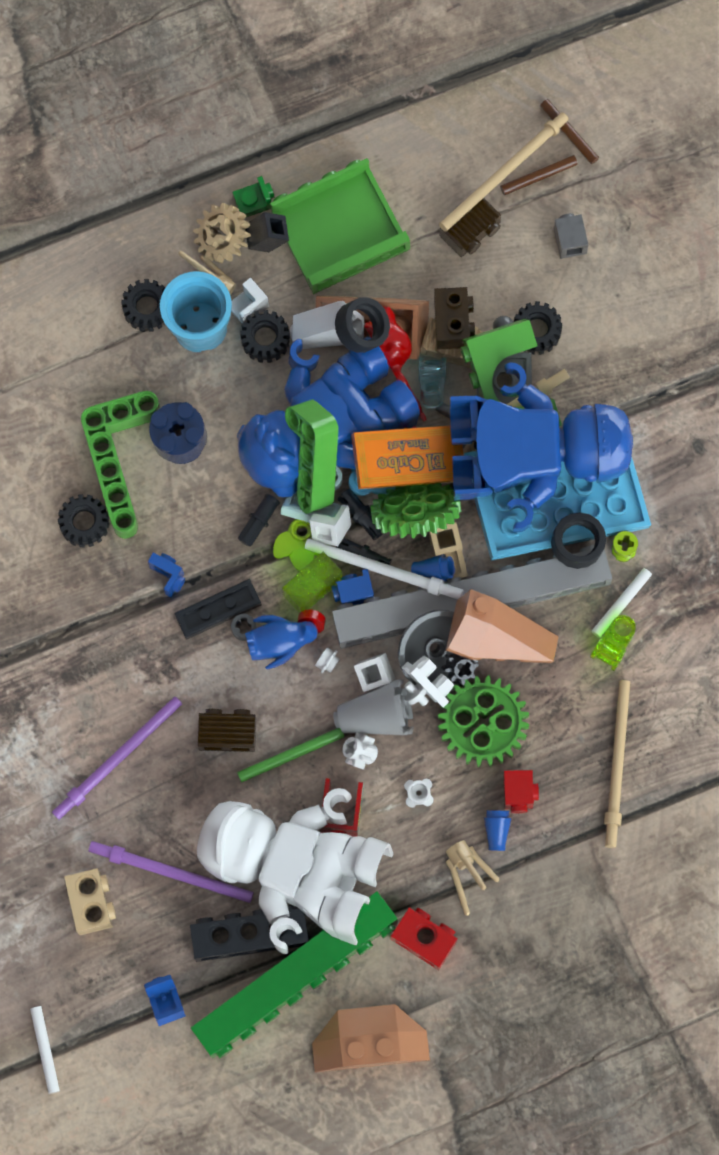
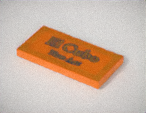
(404, 456)

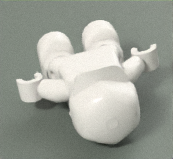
(295, 864)

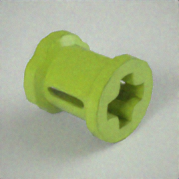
(631, 539)

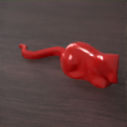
(396, 349)

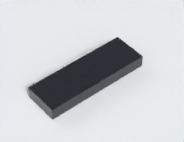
(217, 609)

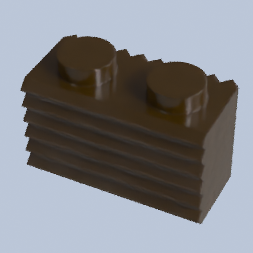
(472, 228)
(227, 731)

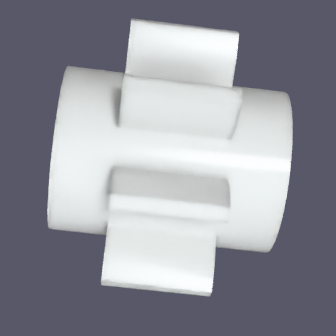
(360, 750)

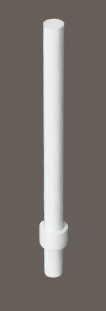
(434, 585)

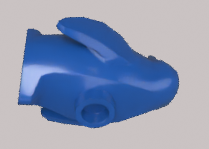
(278, 639)

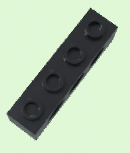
(207, 949)

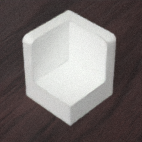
(249, 301)
(330, 529)

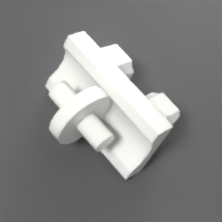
(436, 690)

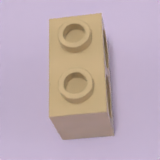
(83, 903)

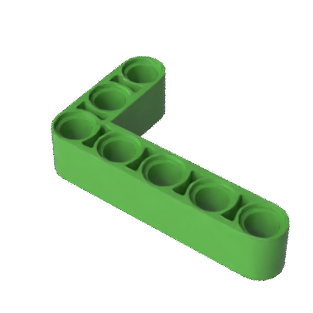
(109, 458)

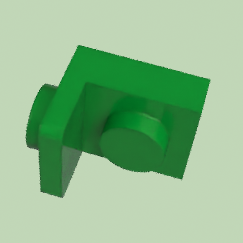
(254, 198)

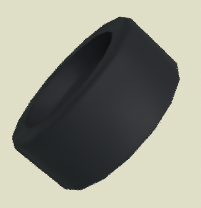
(377, 316)
(588, 522)

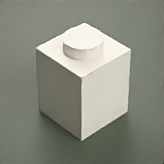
(374, 672)

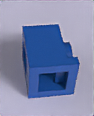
(353, 589)

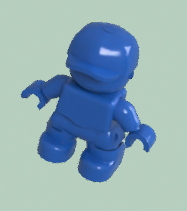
(529, 445)

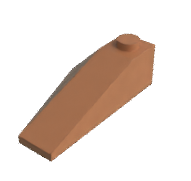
(409, 315)
(493, 630)

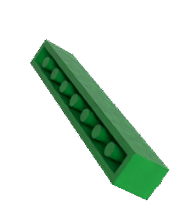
(289, 979)

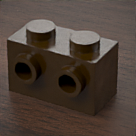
(452, 317)

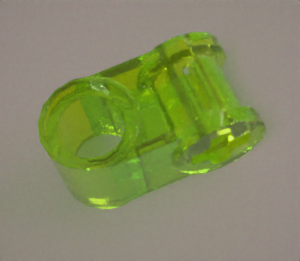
(612, 646)

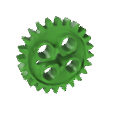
(415, 509)
(499, 740)

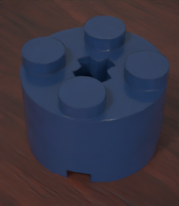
(177, 417)

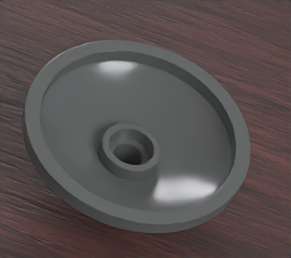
(418, 637)

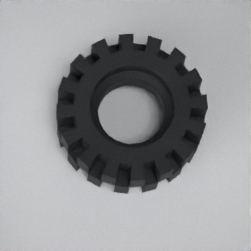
(130, 300)
(552, 320)
(260, 321)
(81, 504)

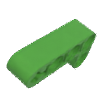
(316, 455)

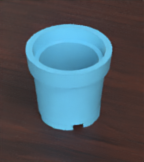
(193, 291)

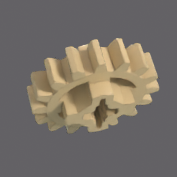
(229, 221)

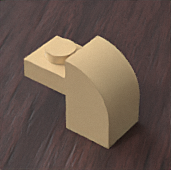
(449, 543)

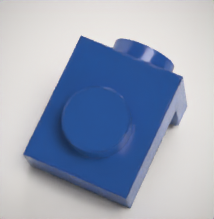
(166, 566)
(164, 1000)

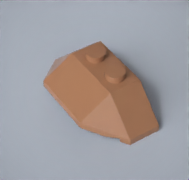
(369, 1039)

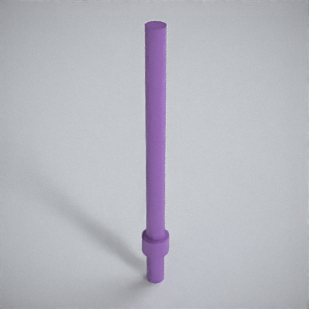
(76, 795)
(118, 854)

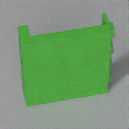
(340, 226)

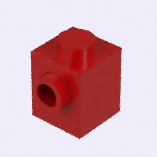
(519, 790)

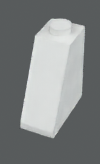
(318, 326)

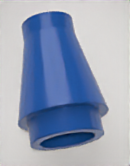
(438, 566)
(497, 828)

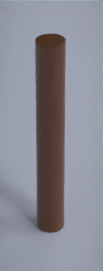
(571, 133)
(539, 175)

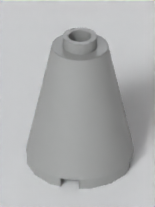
(377, 712)

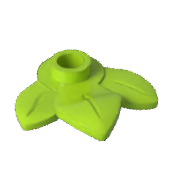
(293, 545)

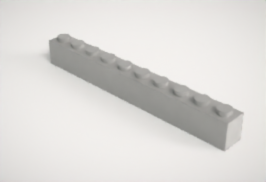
(511, 585)

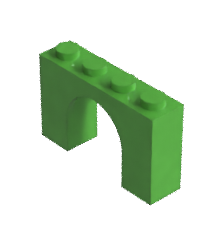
(490, 348)

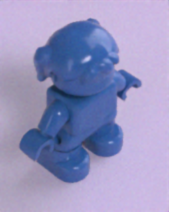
(272, 449)

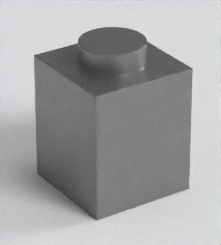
(570, 235)

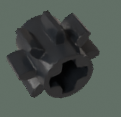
(462, 674)

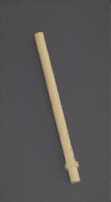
(552, 128)

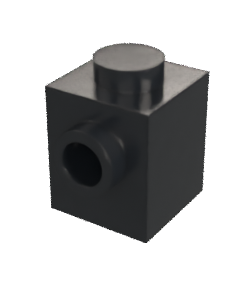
(267, 232)

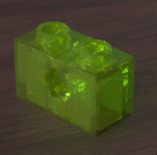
(312, 583)

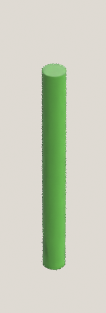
(290, 754)

